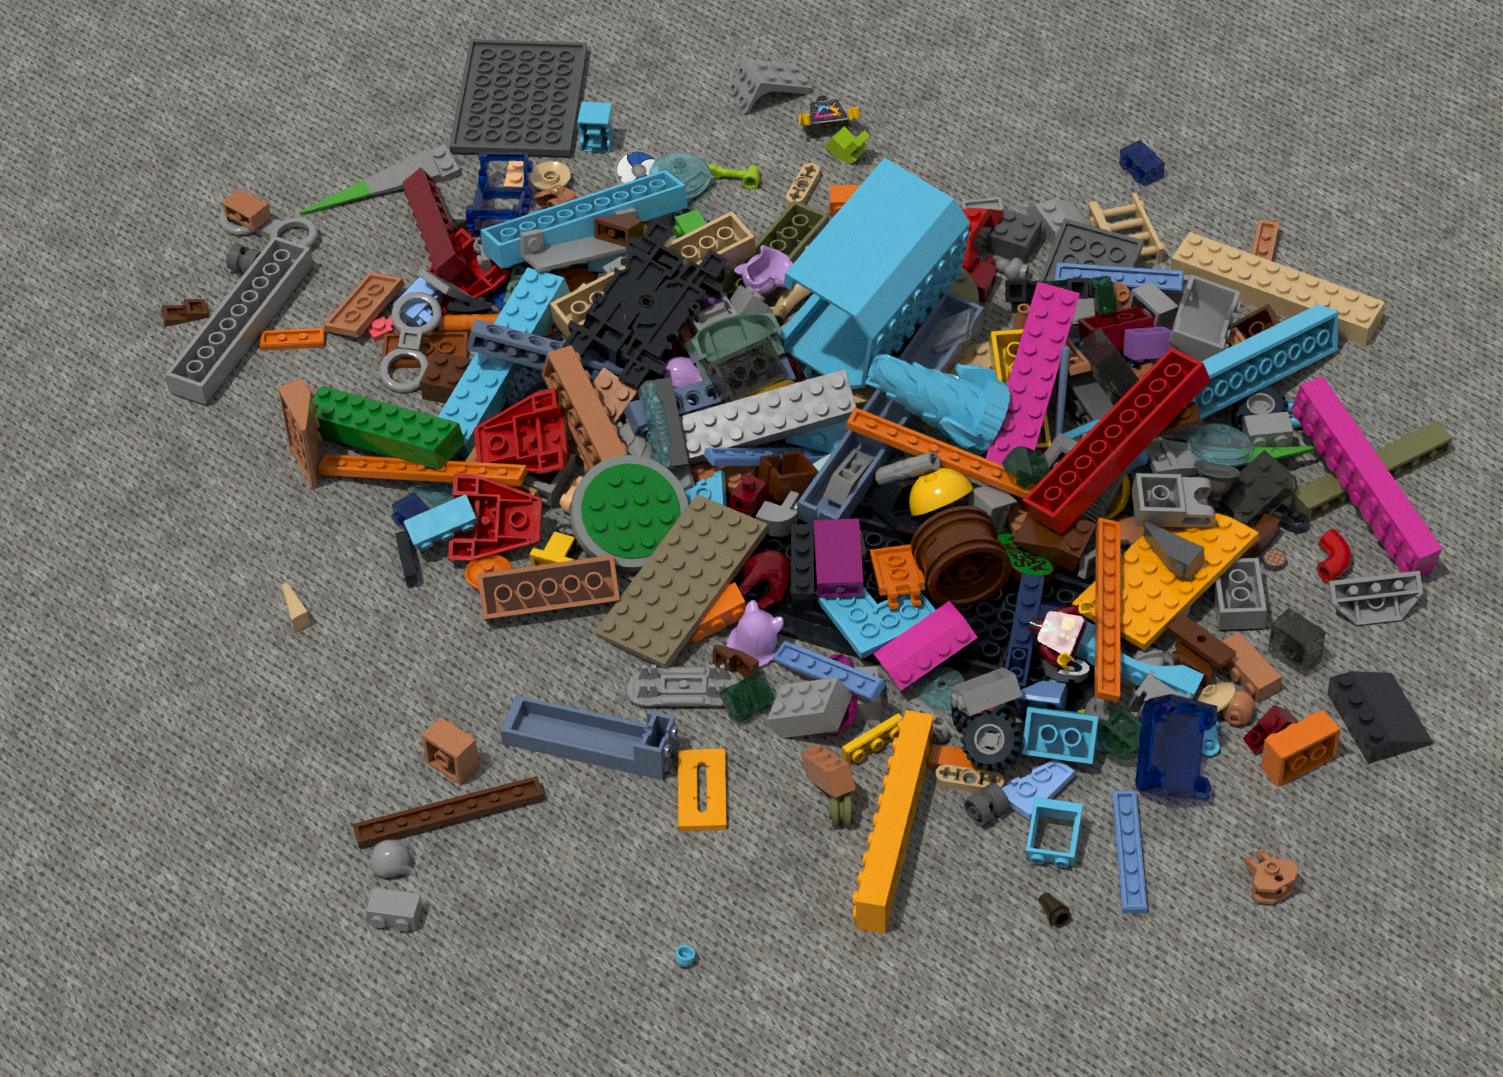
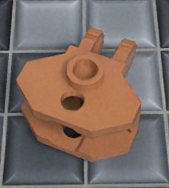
(1271, 877)

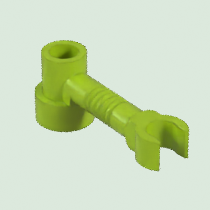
(750, 177)

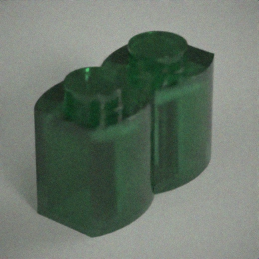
(1104, 295)
(747, 696)

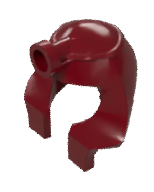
(769, 566)

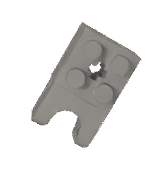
(1171, 500)

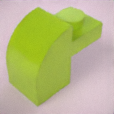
(846, 146)

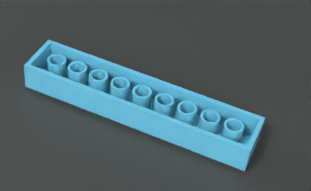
(573, 220)
(1268, 357)
(484, 383)

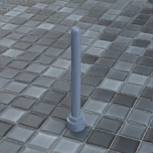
(1061, 394)

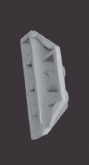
(1052, 215)
(1376, 597)

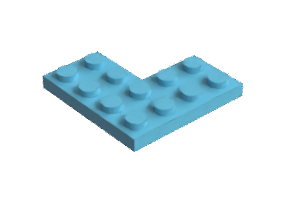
(872, 625)

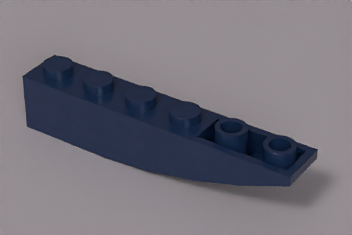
(1021, 640)

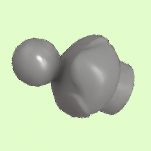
(1014, 270)

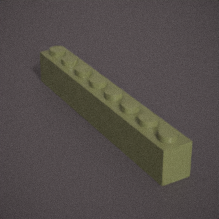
(1398, 457)

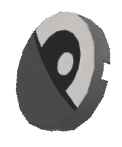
(1078, 670)

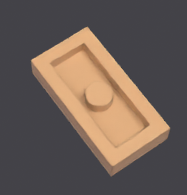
(514, 174)

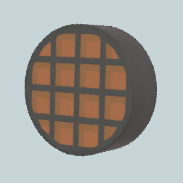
(1274, 560)

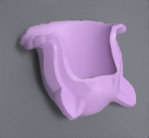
(765, 271)
(682, 371)
(756, 634)

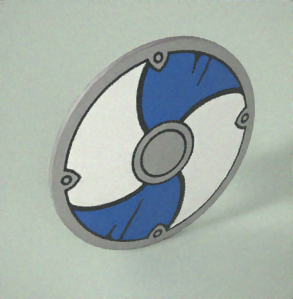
(633, 165)

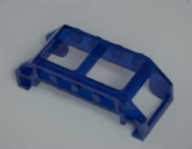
(478, 213)

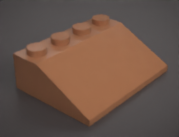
(302, 427)

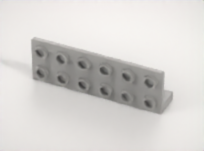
(567, 253)

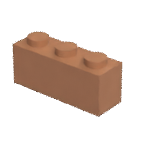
(1251, 669)
(828, 771)

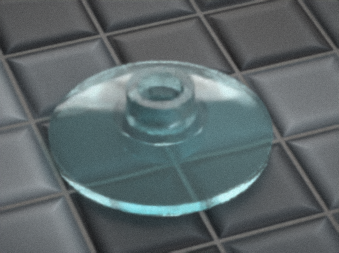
(938, 697)

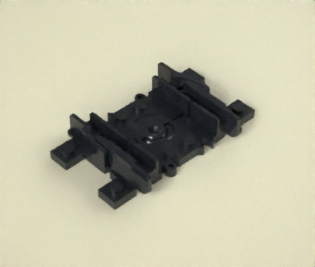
(673, 291)

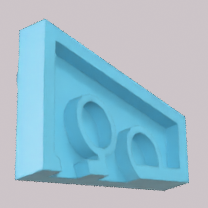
(711, 488)

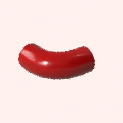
(1338, 559)

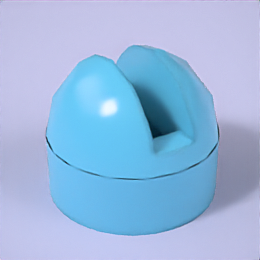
(684, 955)

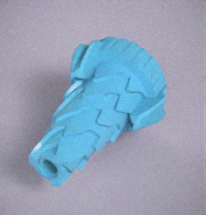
(960, 407)

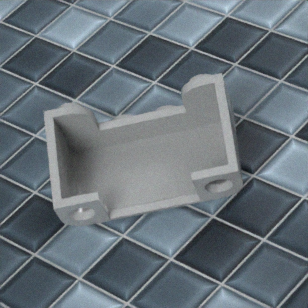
(1204, 318)

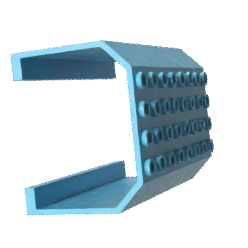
(875, 273)

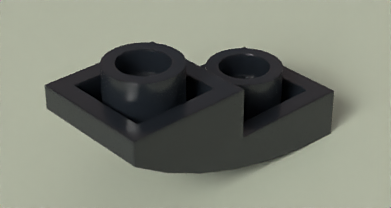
(479, 305)

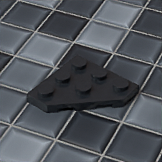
(904, 521)

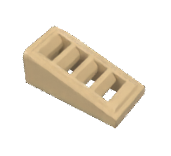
(297, 611)

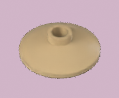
(549, 174)
(1218, 694)

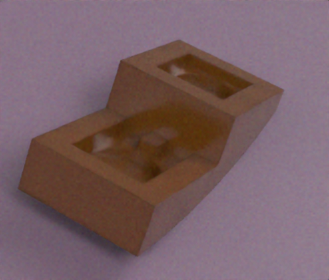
(190, 311)
(734, 660)

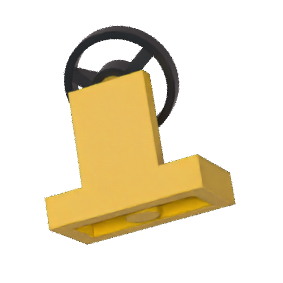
(556, 548)

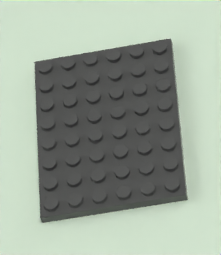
(519, 97)

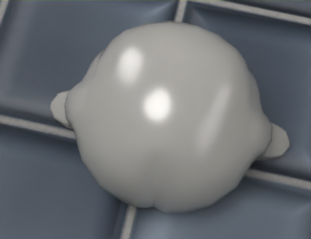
(390, 859)

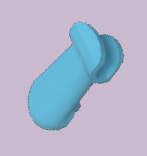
(1211, 742)

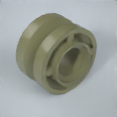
(841, 809)

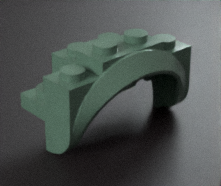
(732, 335)

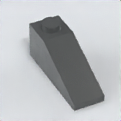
(1177, 553)

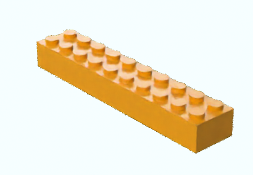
(893, 822)

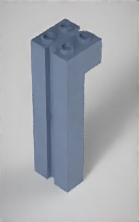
(593, 736)

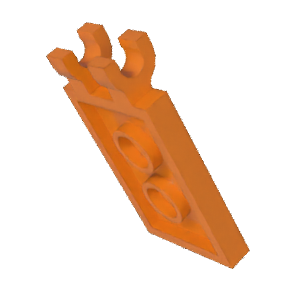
(897, 574)

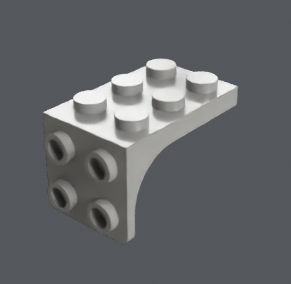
(760, 77)

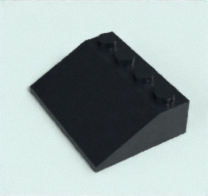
(1377, 714)

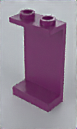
(838, 558)

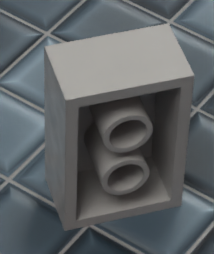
(1240, 596)
(809, 707)

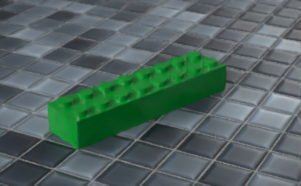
(387, 428)

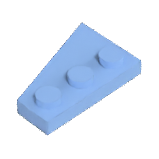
(1041, 783)

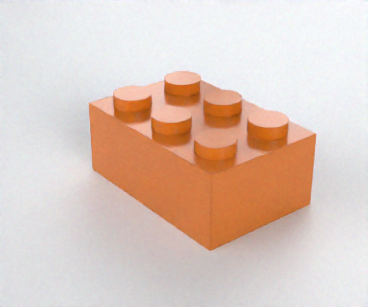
(1300, 748)

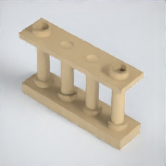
(1097, 219)

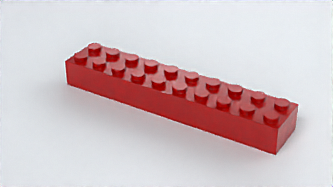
(1116, 440)

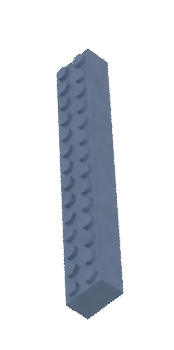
(813, 503)

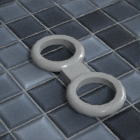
(272, 228)
(410, 340)

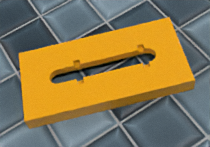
(688, 815)

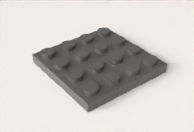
(1091, 246)

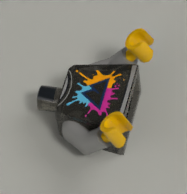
(827, 117)

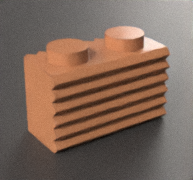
(246, 209)

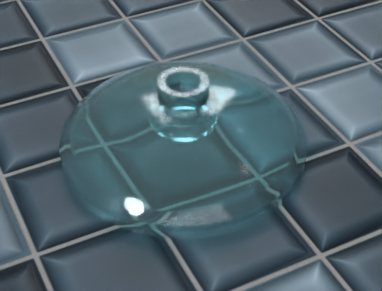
(687, 168)
(1220, 444)

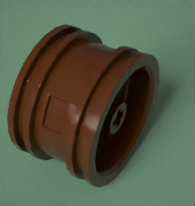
(961, 556)

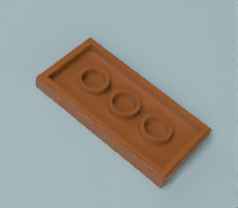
(442, 342)

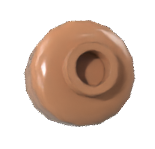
(1240, 709)

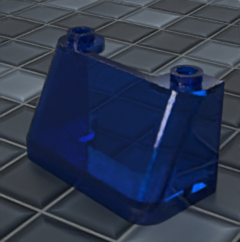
(1173, 747)

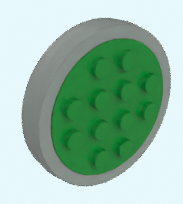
(626, 509)

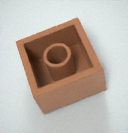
(450, 750)

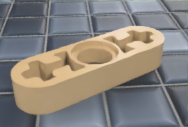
(814, 171)
(964, 772)

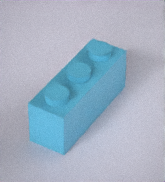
(441, 522)

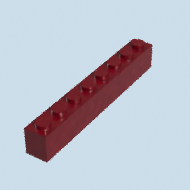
(434, 225)

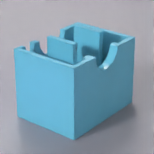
(595, 127)

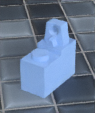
(418, 312)

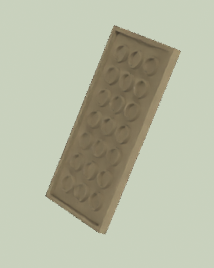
(682, 581)

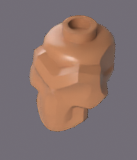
(555, 196)

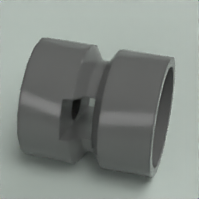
(241, 258)
(989, 797)

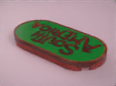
(1025, 561)

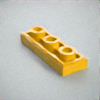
(871, 740)

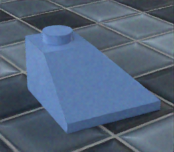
(1044, 695)

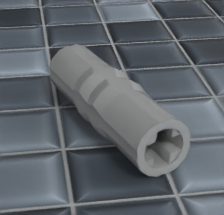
(907, 468)

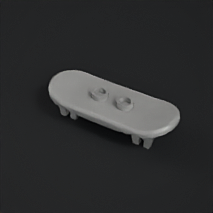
(679, 686)

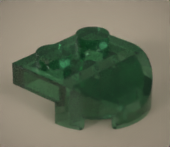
(1026, 465)
(1120, 735)

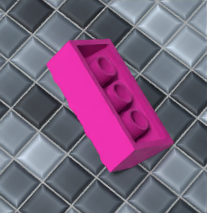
(925, 646)

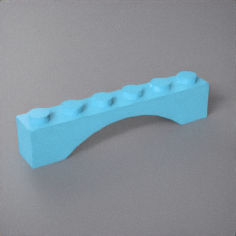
(1178, 677)

